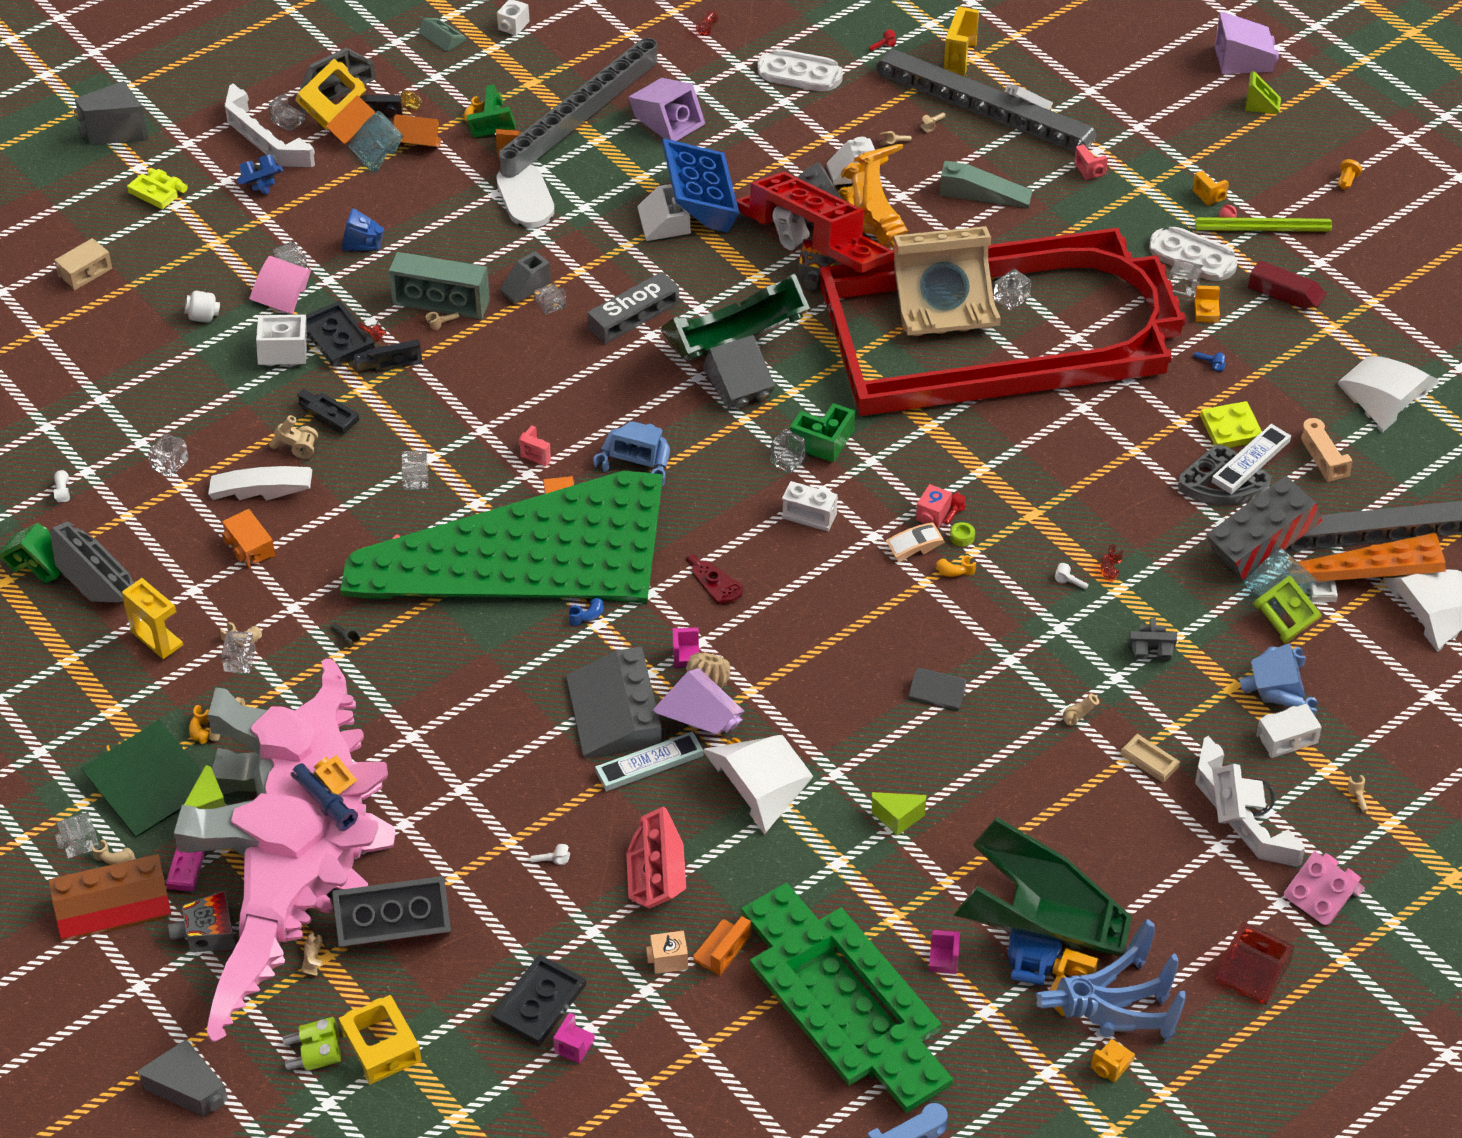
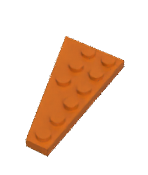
(1395, 558)

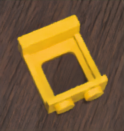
(960, 36)
(317, 104)
(152, 608)
(388, 1055)

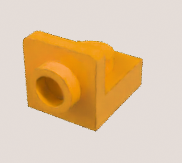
(1208, 190)
(1207, 304)
(334, 774)
(1074, 964)
(1112, 1060)

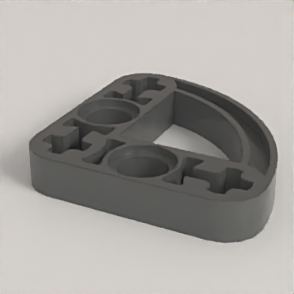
(1214, 460)

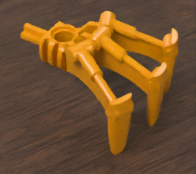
(868, 195)

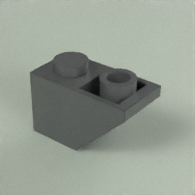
(526, 275)

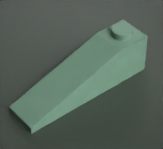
(974, 184)

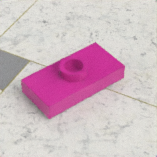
(184, 870)

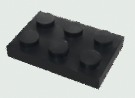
(337, 333)
(538, 1000)

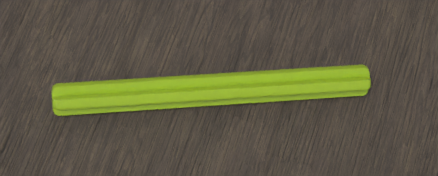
(1263, 224)

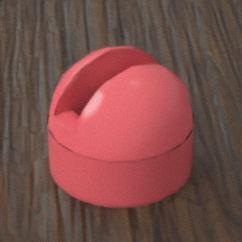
(1227, 211)

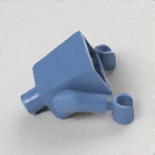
(636, 444)
(1279, 677)

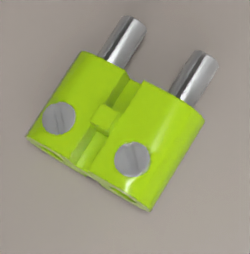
(318, 1045)

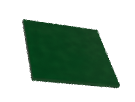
(144, 778)

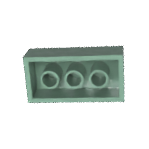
(439, 285)

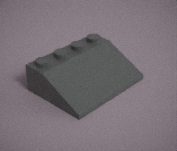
(614, 704)

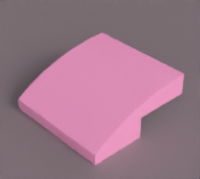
(280, 284)

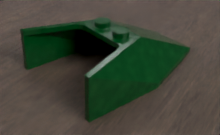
(1049, 897)

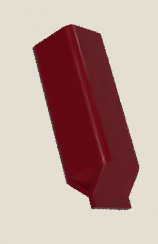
(1285, 286)

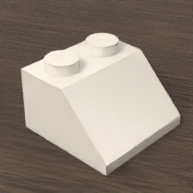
(845, 156)
(281, 339)

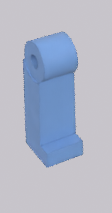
(928, 1124)

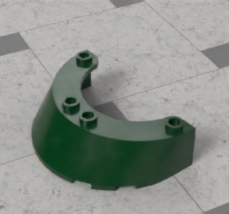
(755, 315)

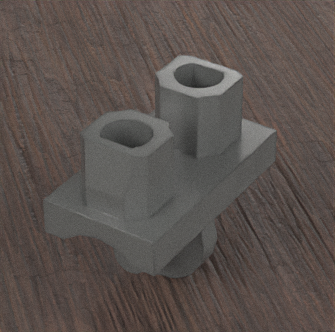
(1152, 637)

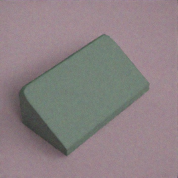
(440, 33)

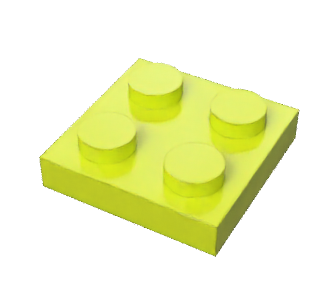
(1231, 424)

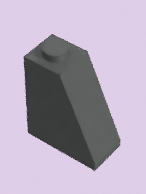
(184, 1080)

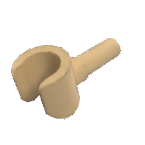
(929, 123)
(892, 138)
(435, 321)
(1357, 789)

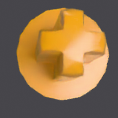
(1349, 170)

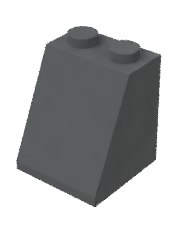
(110, 116)
(739, 372)

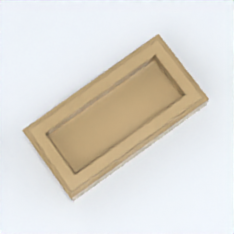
(1150, 758)

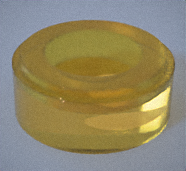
(411, 99)

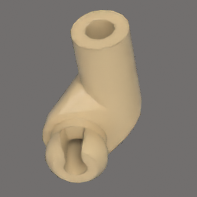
(1078, 711)

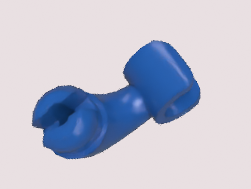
(594, 611)

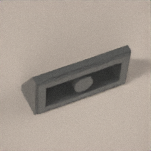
(937, 688)

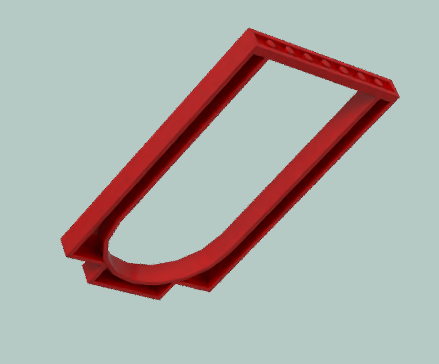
(1099, 249)

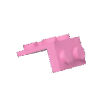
(1323, 887)

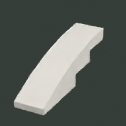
(264, 481)

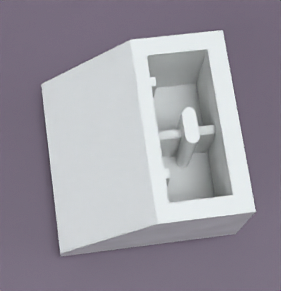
(662, 215)

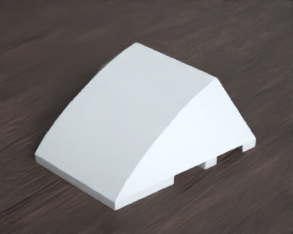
(1385, 387)
(1434, 600)
(764, 773)

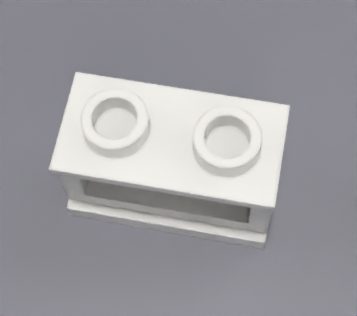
(809, 506)
(1289, 730)

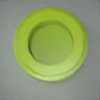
(962, 534)

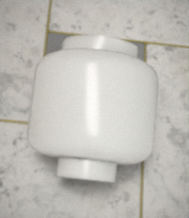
(201, 306)

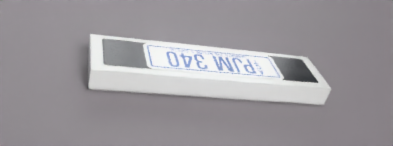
(1251, 459)

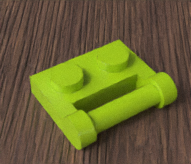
(1295, 605)

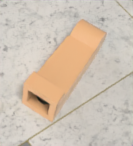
(1324, 452)

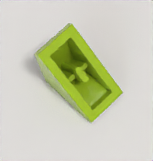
(1261, 96)
(206, 792)
(898, 810)

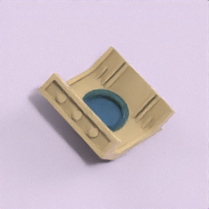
(944, 281)

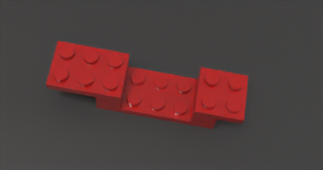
(836, 222)

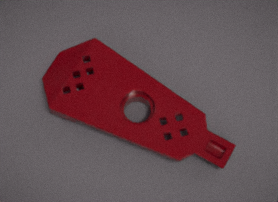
(721, 589)

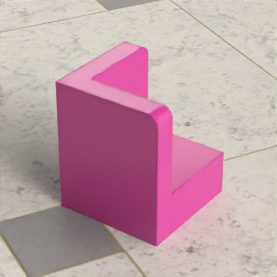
(684, 645)
(944, 951)
(572, 1041)

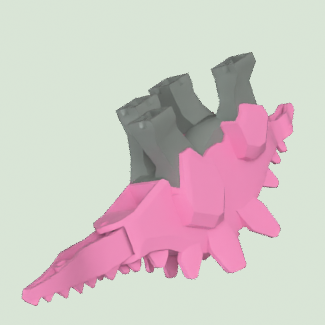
(287, 841)

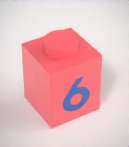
(933, 506)

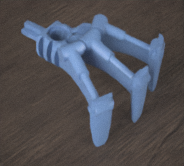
(1104, 1006)

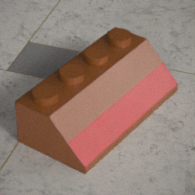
(110, 898)

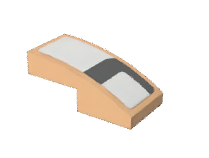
(922, 537)

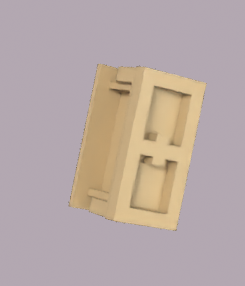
(83, 264)

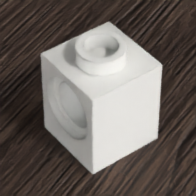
(513, 17)

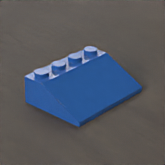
(701, 184)

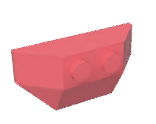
(655, 860)

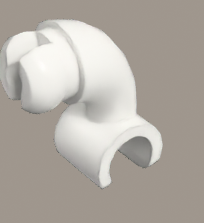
(61, 493)

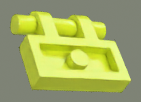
(153, 190)

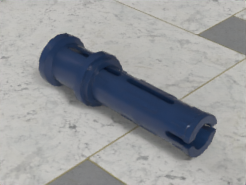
(331, 804)

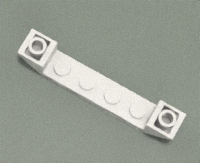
(291, 155)
(1281, 848)

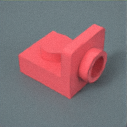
(1088, 165)
(533, 448)

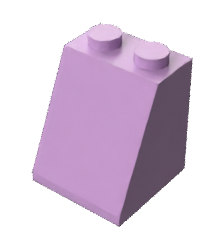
(1244, 46)
(668, 108)
(700, 704)

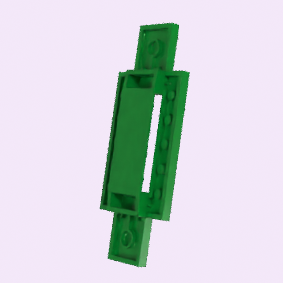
(836, 1007)

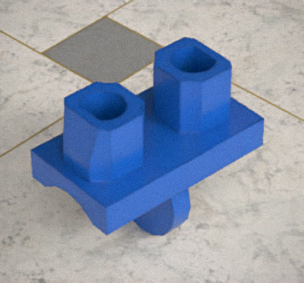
(250, 175)

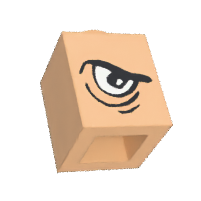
(668, 952)

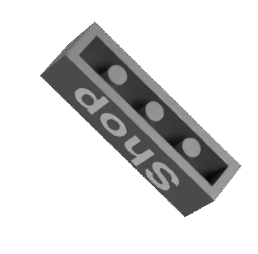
(633, 307)

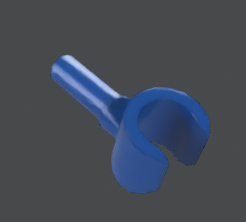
(1217, 360)

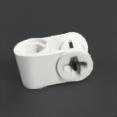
(790, 228)

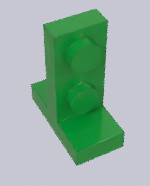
(493, 116)

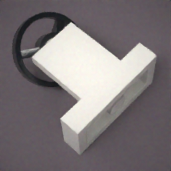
(1235, 793)

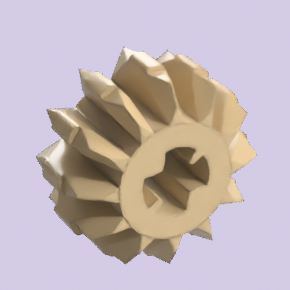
(713, 666)

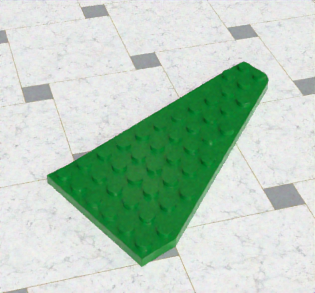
(556, 545)

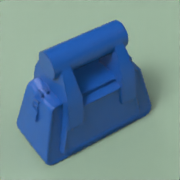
(361, 233)
(1033, 955)

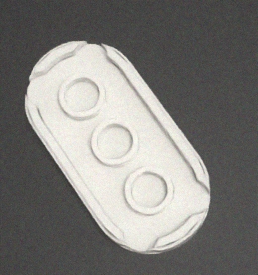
(800, 70)
(526, 197)
(1177, 243)

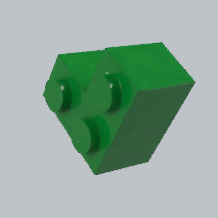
(827, 435)
(33, 550)

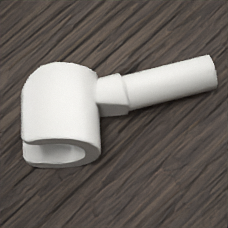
(1063, 575)
(559, 856)

